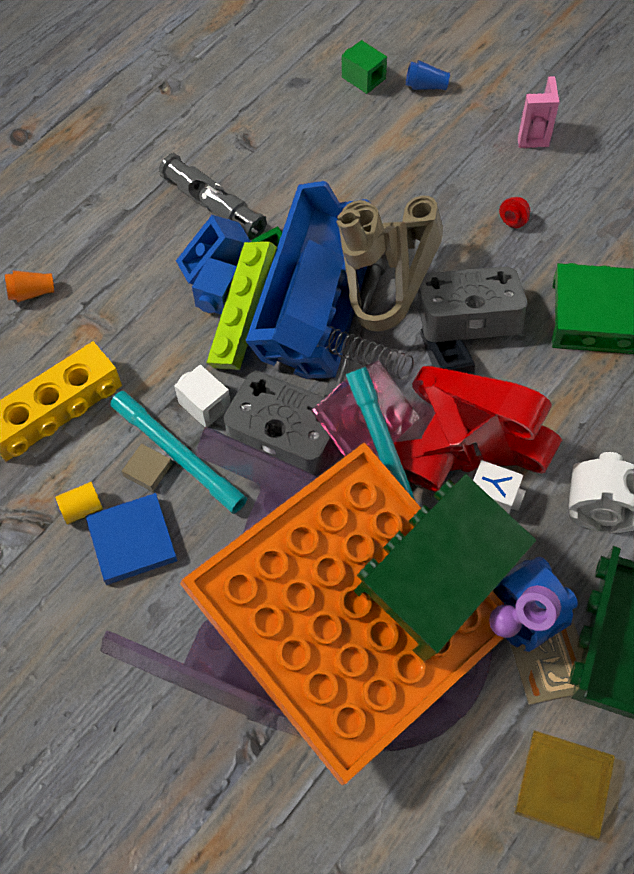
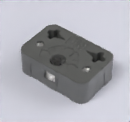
(471, 304)
(277, 408)

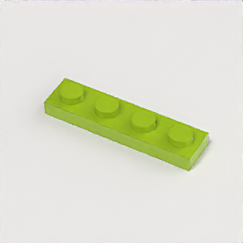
(240, 306)

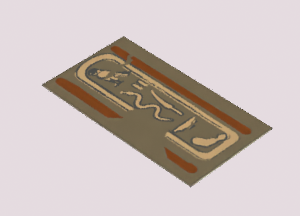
(548, 667)

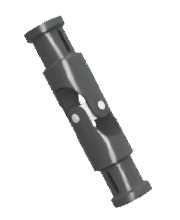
(192, 183)

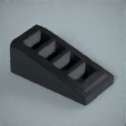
(444, 358)

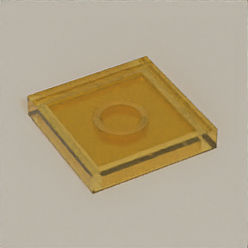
(565, 785)

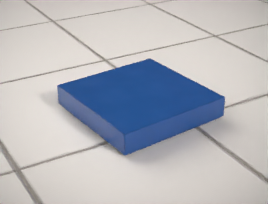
(131, 539)

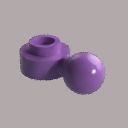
(508, 620)

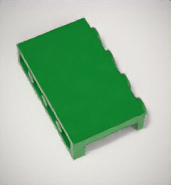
(594, 308)

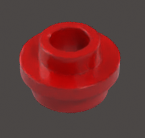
(515, 212)

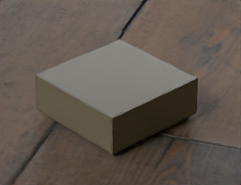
(147, 467)

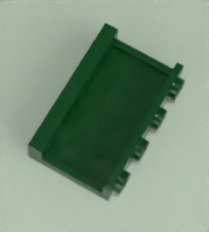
(445, 564)
(607, 661)

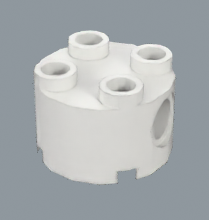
(603, 493)

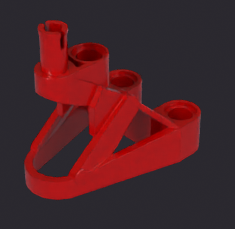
(499, 417)

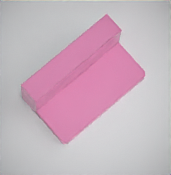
(539, 117)

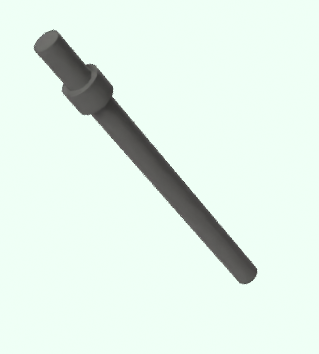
(366, 296)

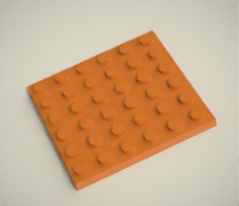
(305, 635)

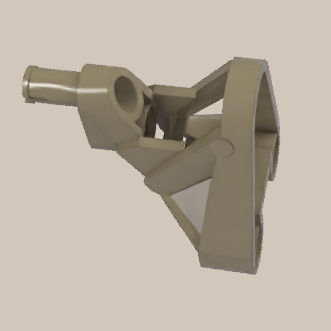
(367, 238)

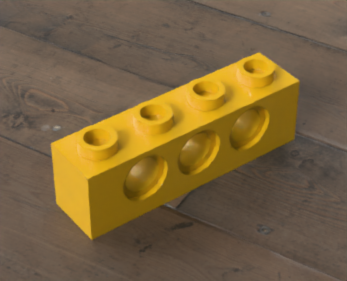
(60, 385)

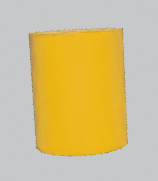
(78, 503)

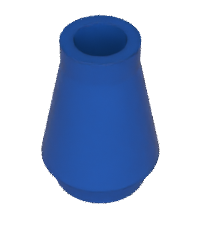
(426, 77)

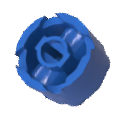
(529, 574)

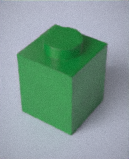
(364, 66)

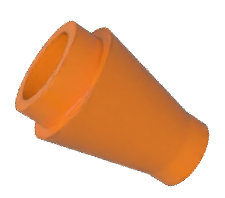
(27, 285)

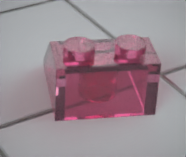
(344, 418)

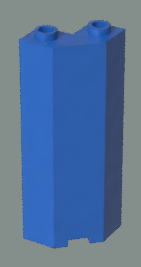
(314, 219)

